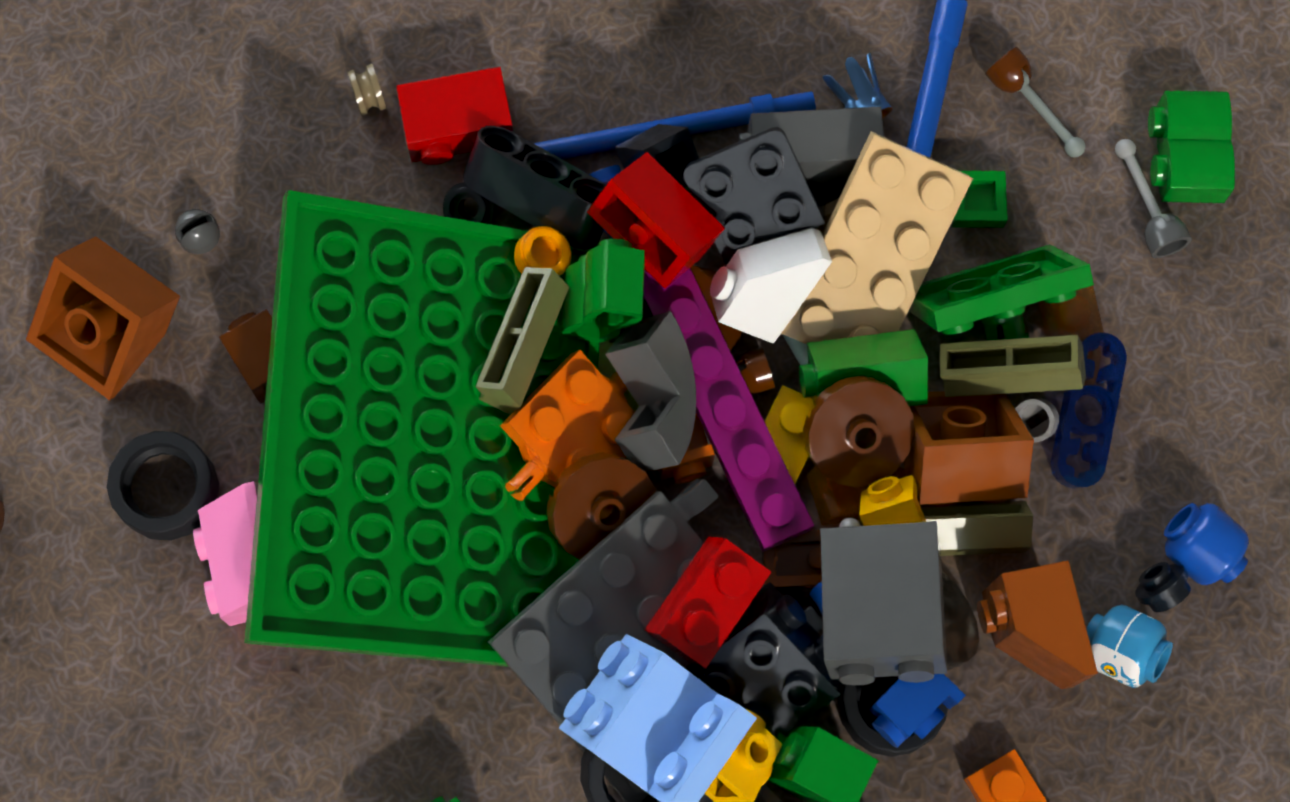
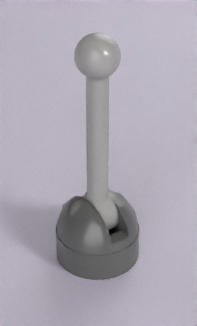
(1164, 232)

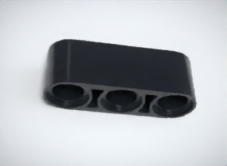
(534, 185)

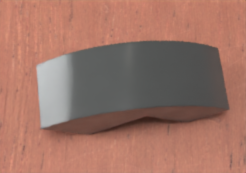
(661, 379)

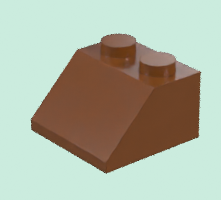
(100, 315)
(969, 450)
(1040, 622)

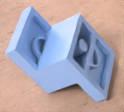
(656, 722)

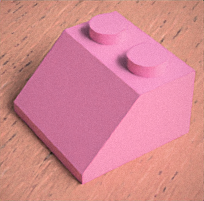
(227, 545)

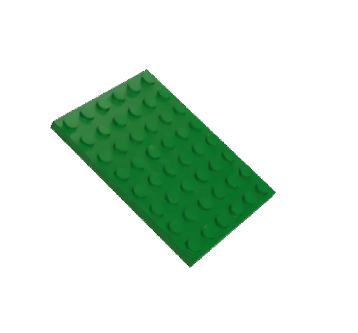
(376, 457)

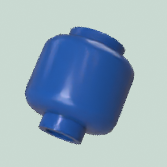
(1206, 543)

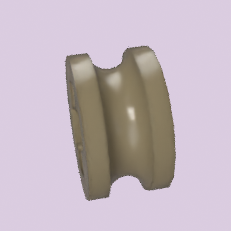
(366, 90)

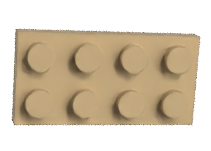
(880, 242)

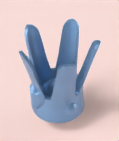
(864, 90)

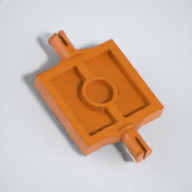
(566, 419)

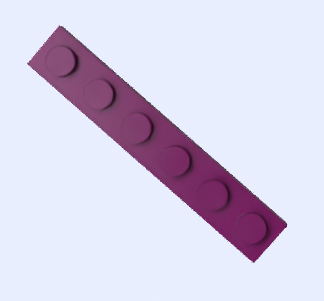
(732, 417)

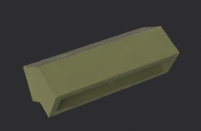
(528, 341)
(1012, 366)
(982, 527)

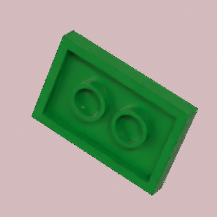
(1000, 292)

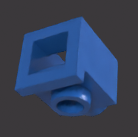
(913, 708)

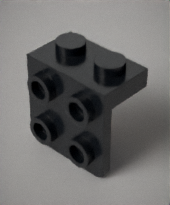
(755, 191)
(773, 664)

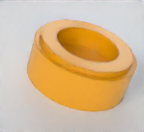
(543, 249)

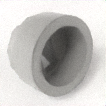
(1032, 407)

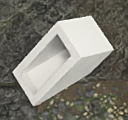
(769, 282)

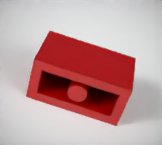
(448, 111)
(656, 216)
(708, 601)

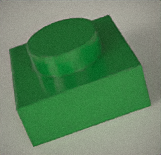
(984, 201)

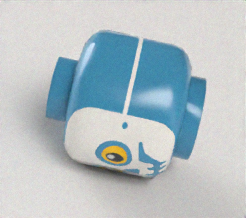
(1129, 646)

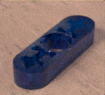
(1093, 452)

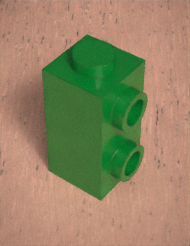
(887, 357)

